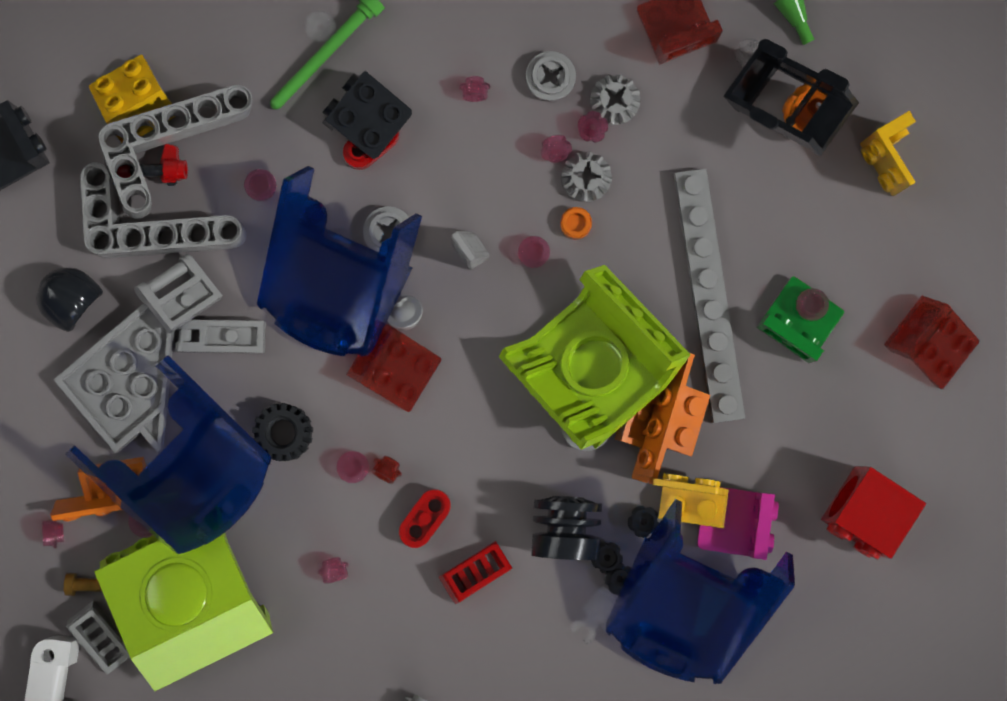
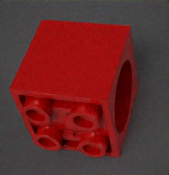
(872, 513)

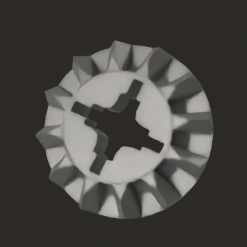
(552, 62)
(630, 98)
(574, 185)
(385, 217)

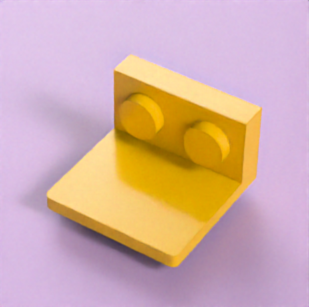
(129, 92)
(880, 153)
(701, 502)

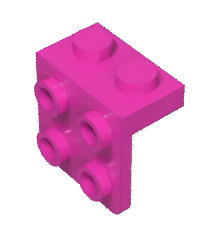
(745, 526)

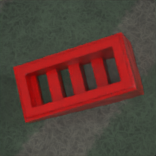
(450, 585)

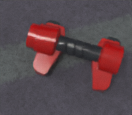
(170, 168)

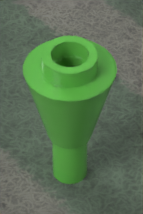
(796, 15)

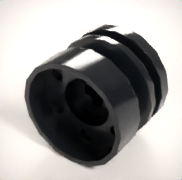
(566, 529)

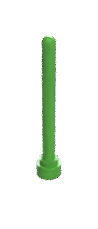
(365, 9)

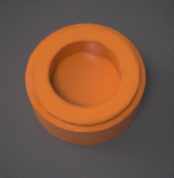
(576, 223)

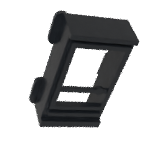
(827, 119)

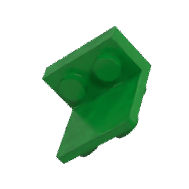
(794, 332)

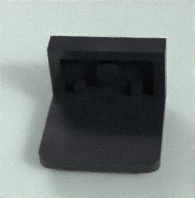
(367, 114)
(19, 147)

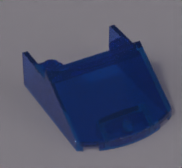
(326, 285)
(197, 480)
(688, 615)

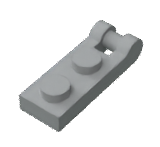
(222, 336)

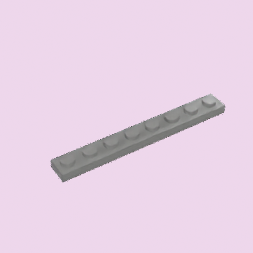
(709, 296)

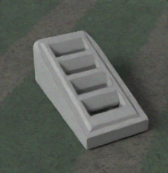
(469, 248)
(90, 645)

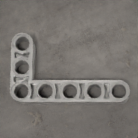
(164, 134)
(150, 231)

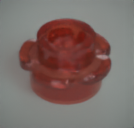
(386, 469)

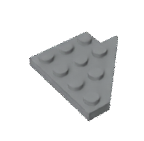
(119, 382)

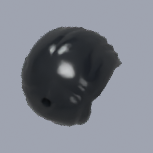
(66, 296)

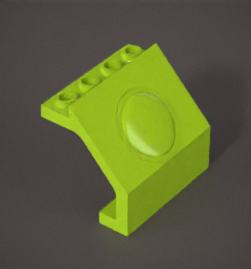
(597, 360)
(180, 607)

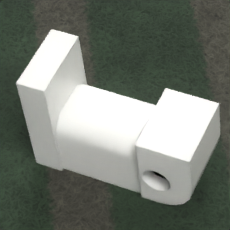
(49, 673)

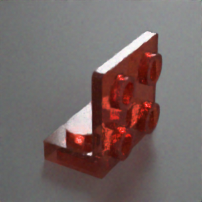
(677, 27)
(933, 340)
(396, 368)

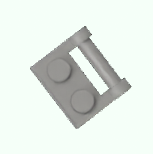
(184, 301)

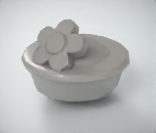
(405, 313)

